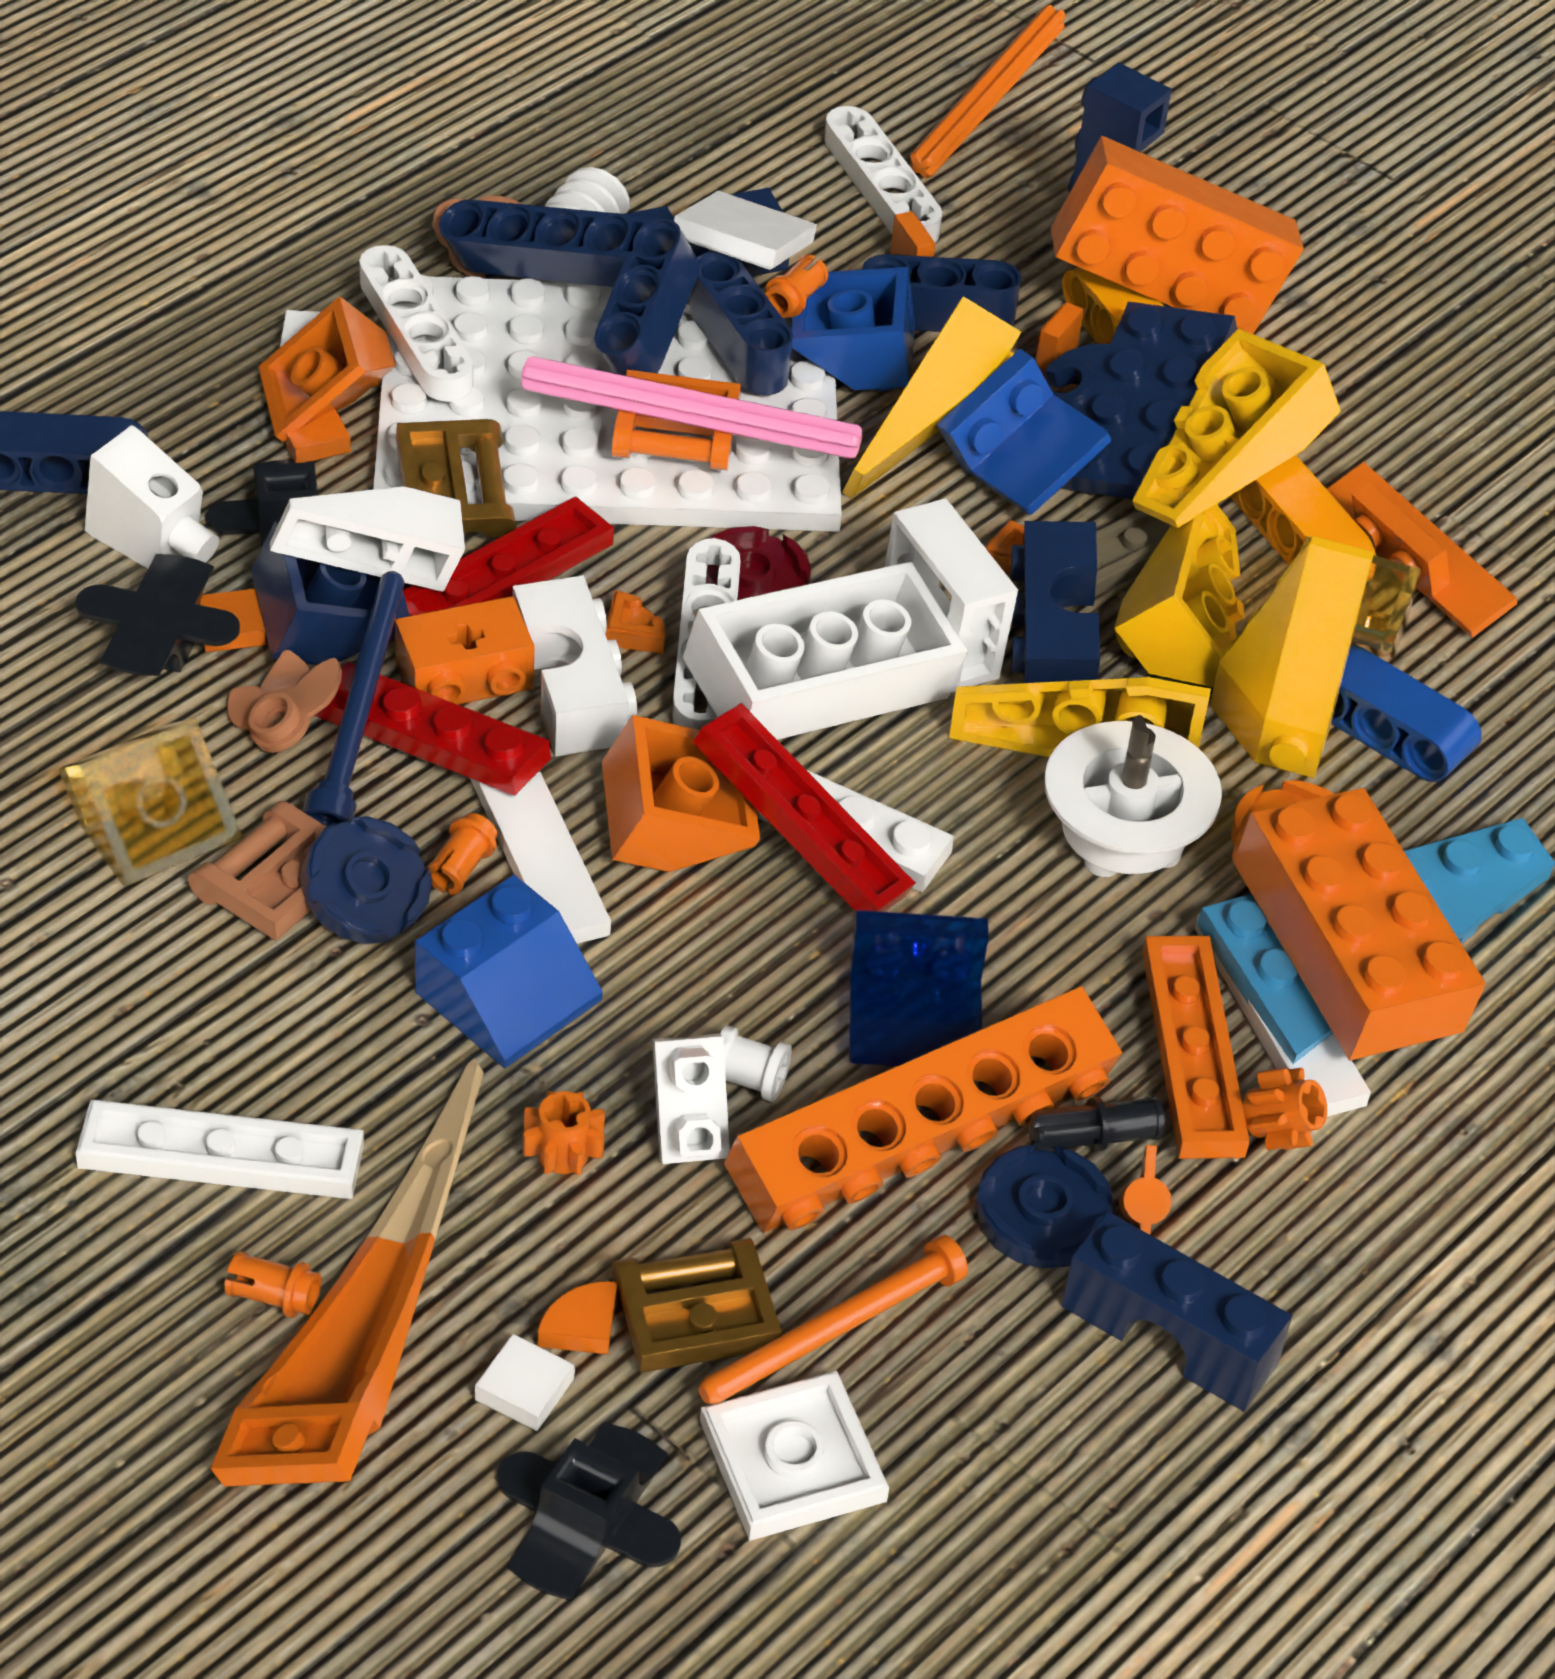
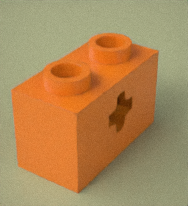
(466, 651)

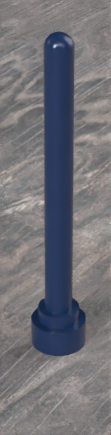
(332, 798)

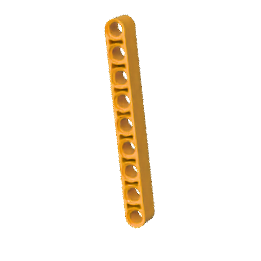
(1281, 503)

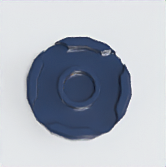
(365, 880)
(1041, 1204)

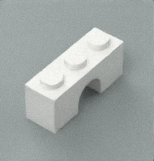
(583, 690)

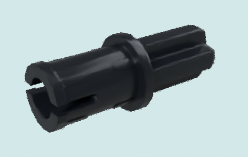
(1097, 1124)

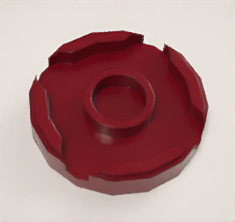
(778, 563)

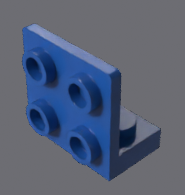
(1021, 435)

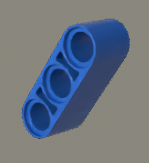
(1403, 717)

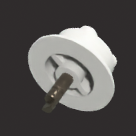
(1131, 795)

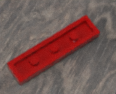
(523, 556)
(446, 734)
(803, 811)

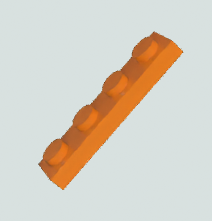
(1195, 1048)

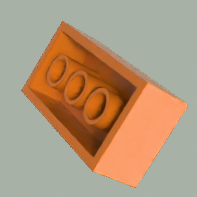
(1175, 236)
(1358, 923)

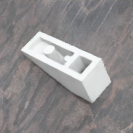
(377, 533)

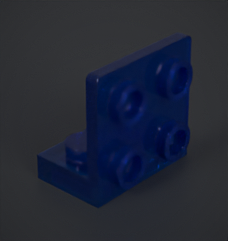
(913, 984)

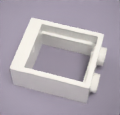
(981, 592)

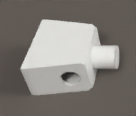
(145, 502)

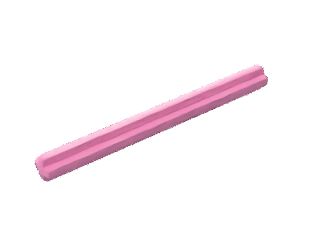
(692, 407)

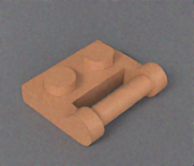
(272, 891)

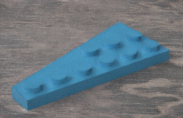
(1466, 877)

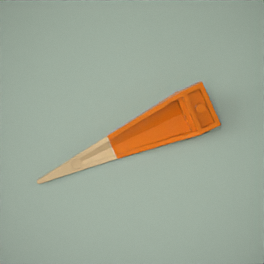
(338, 1371)

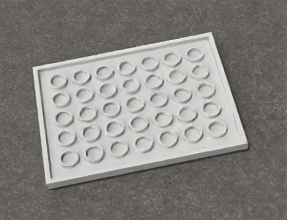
(565, 446)

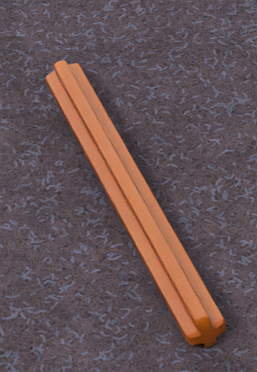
(987, 91)

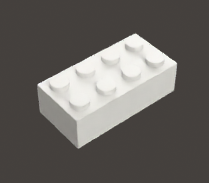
(827, 651)

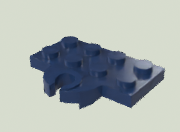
(1137, 388)

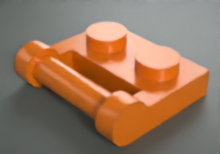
(714, 451)

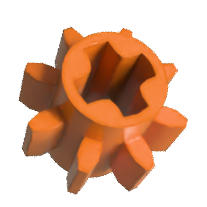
(1285, 1108)
(563, 1132)

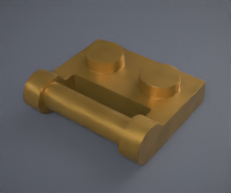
(433, 464)
(698, 1320)

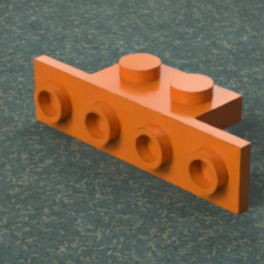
(1407, 536)

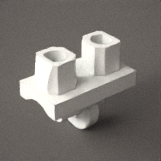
(691, 1098)

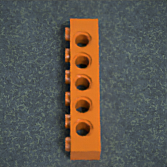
(1060, 1031)

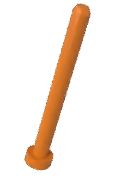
(941, 1263)

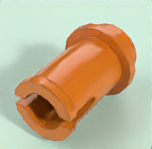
(790, 291)
(470, 841)
(275, 1284)

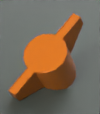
(1146, 1198)

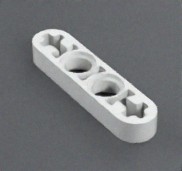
(872, 178)
(423, 320)
(696, 595)

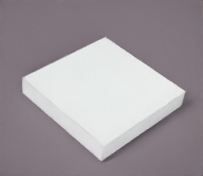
(745, 229)
(793, 1455)

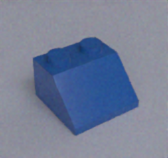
(860, 328)
(505, 971)

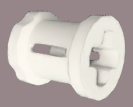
(755, 1063)

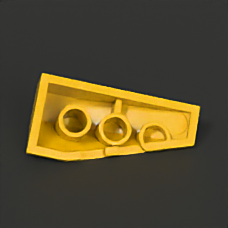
(959, 360)
(1247, 417)
(1183, 601)
(1288, 664)
(1042, 714)

